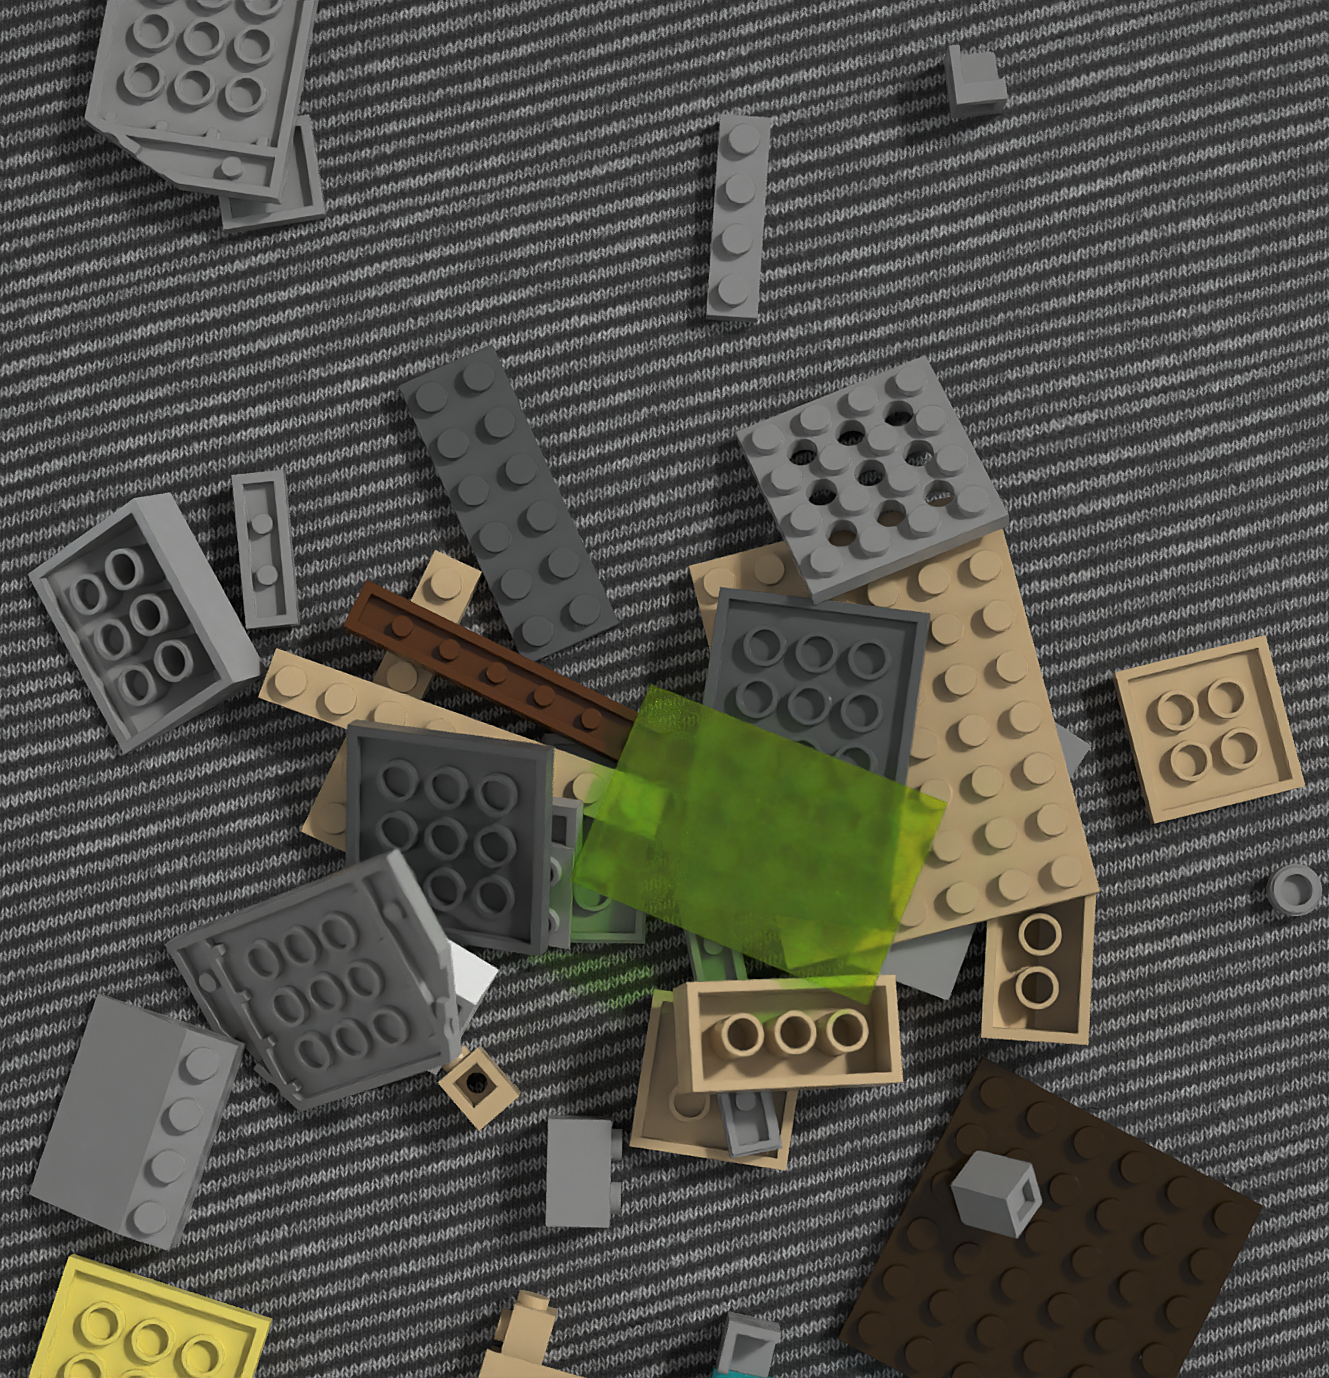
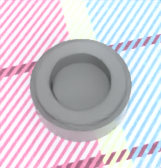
(1294, 890)

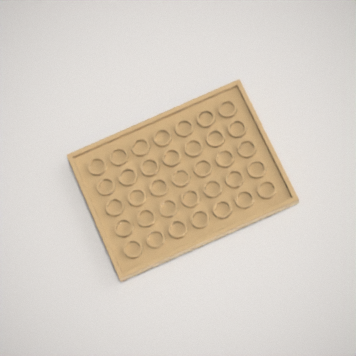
(978, 735)

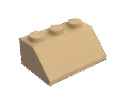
(1040, 974)

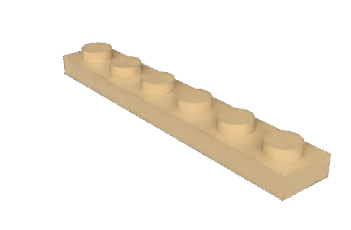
(443, 589)

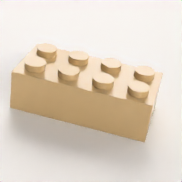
(784, 1037)

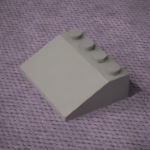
(146, 621)
(137, 1121)

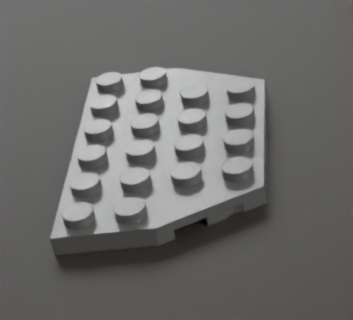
(204, 90)
(330, 982)

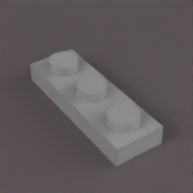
(265, 550)

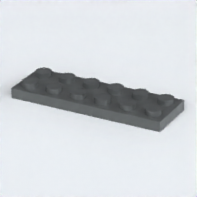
(509, 505)

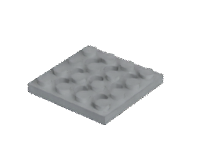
(877, 548)

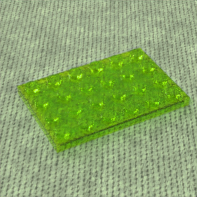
(759, 843)

